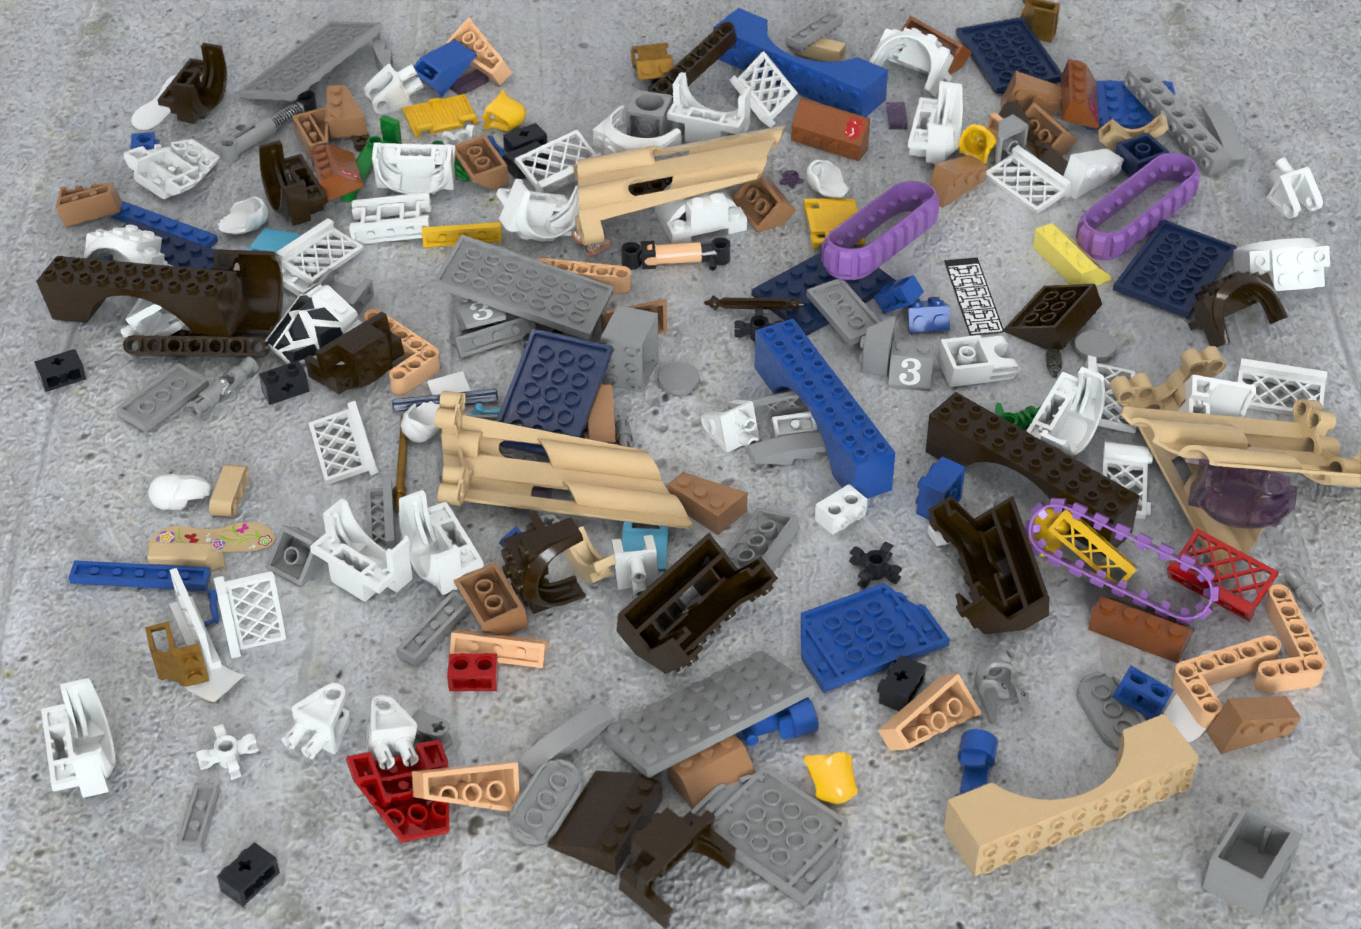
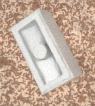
(793, 424)

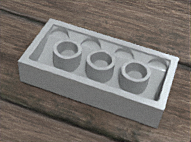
(763, 535)

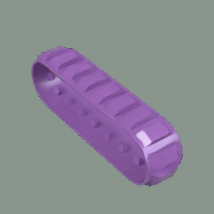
(1112, 245)
(861, 262)
(1120, 589)

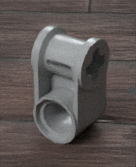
(431, 729)

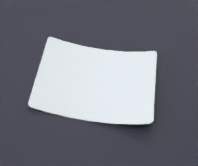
(453, 382)
(219, 683)

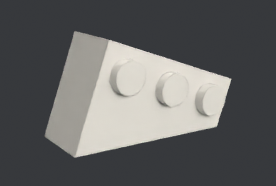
(1091, 170)

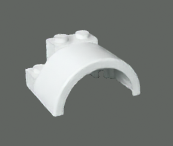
(703, 215)
(1216, 398)

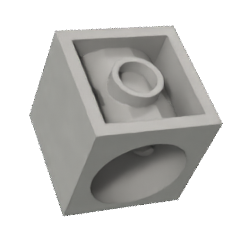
(648, 115)

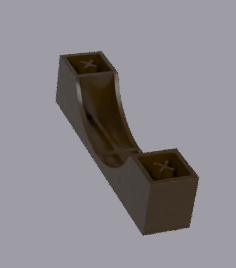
(201, 298)
(974, 435)

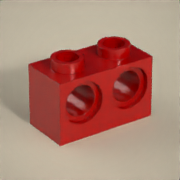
(473, 672)

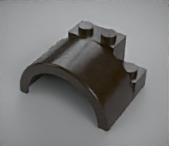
(260, 284)

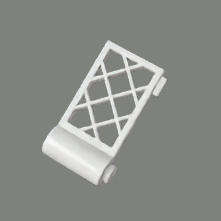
(1125, 459)

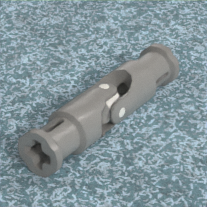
(216, 391)

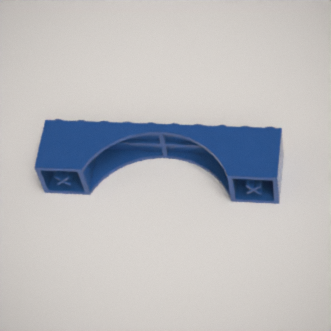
(844, 85)
(853, 443)

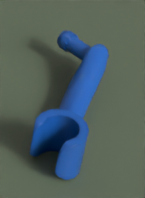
(500, 150)
(212, 595)

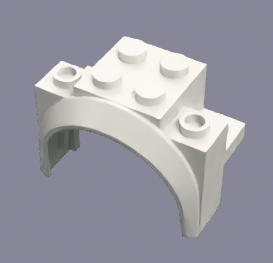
(918, 53)
(703, 122)
(938, 136)
(611, 140)
(416, 167)
(532, 212)
(125, 245)
(1290, 262)
(1066, 424)
(437, 555)
(356, 560)
(87, 751)

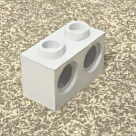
(841, 509)

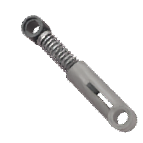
(233, 146)

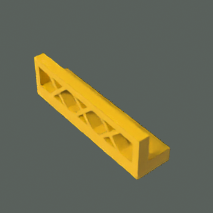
(450, 234)
(1096, 539)

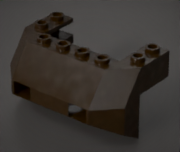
(997, 566)
(671, 632)

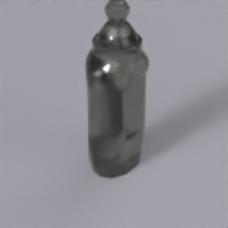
(1053, 362)

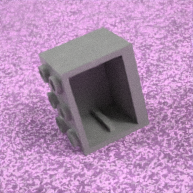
(635, 348)
(1250, 860)

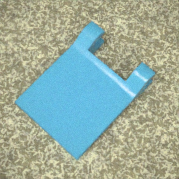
(272, 240)
(633, 541)

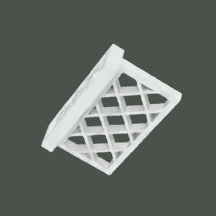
(760, 107)
(1039, 173)
(563, 177)
(307, 245)
(1113, 372)
(1281, 376)
(361, 443)
(230, 611)
(191, 623)

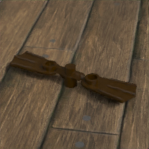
(1052, 157)

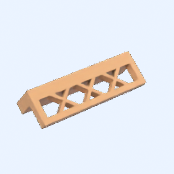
(508, 648)

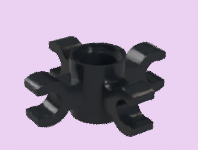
(756, 322)
(875, 565)

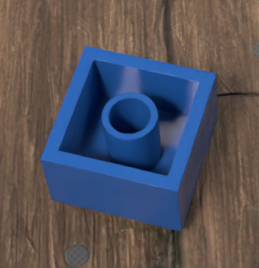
(941, 482)

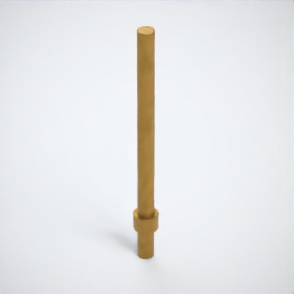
(400, 489)

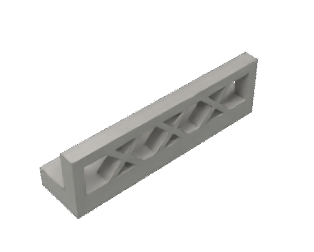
(492, 336)
(778, 405)
(387, 520)

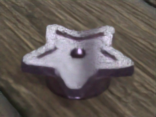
(791, 178)

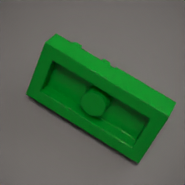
(390, 130)

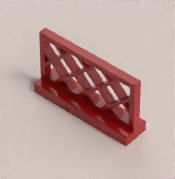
(1227, 598)

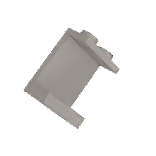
(355, 297)

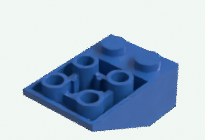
(444, 66)

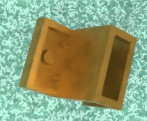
(1042, 18)
(652, 61)
(178, 664)

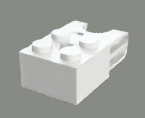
(975, 360)

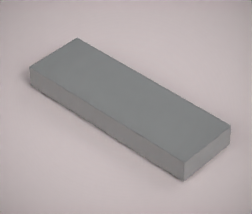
(198, 817)

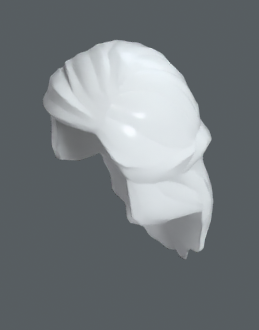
(826, 179)
(244, 217)
(419, 422)
(175, 490)

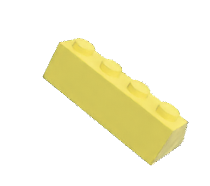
(1068, 257)

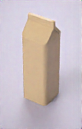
(824, 50)
(186, 555)

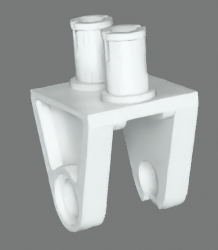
(392, 89)
(1292, 187)
(148, 321)
(732, 427)
(635, 568)
(318, 721)
(390, 733)

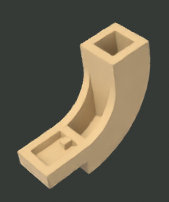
(1114, 133)
(588, 561)

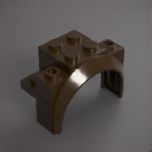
(196, 98)
(289, 197)
(1227, 297)
(366, 352)
(528, 558)
(661, 847)

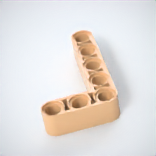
(612, 275)
(420, 358)
(1305, 661)
(1196, 675)

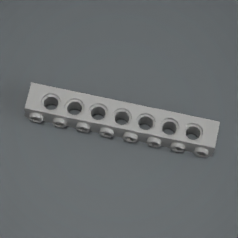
(1181, 122)

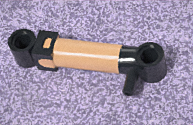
(714, 252)

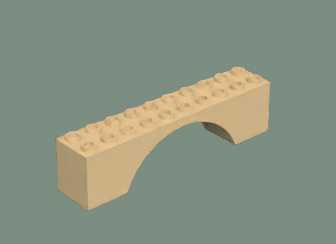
(1000, 826)

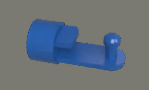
(792, 721)
(977, 756)

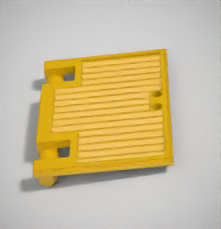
(439, 115)
(827, 217)

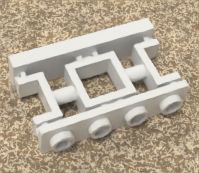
(375, 229)

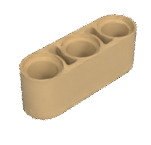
(229, 490)

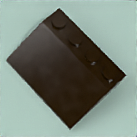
(1055, 315)
(607, 817)

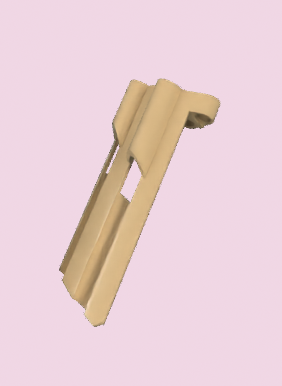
(708, 167)
(1171, 396)
(1255, 442)
(601, 476)

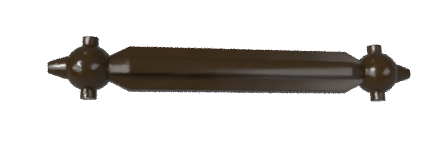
(752, 303)

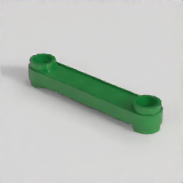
(364, 164)

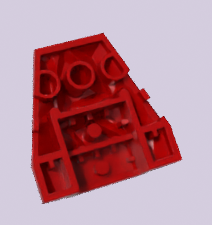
(392, 792)

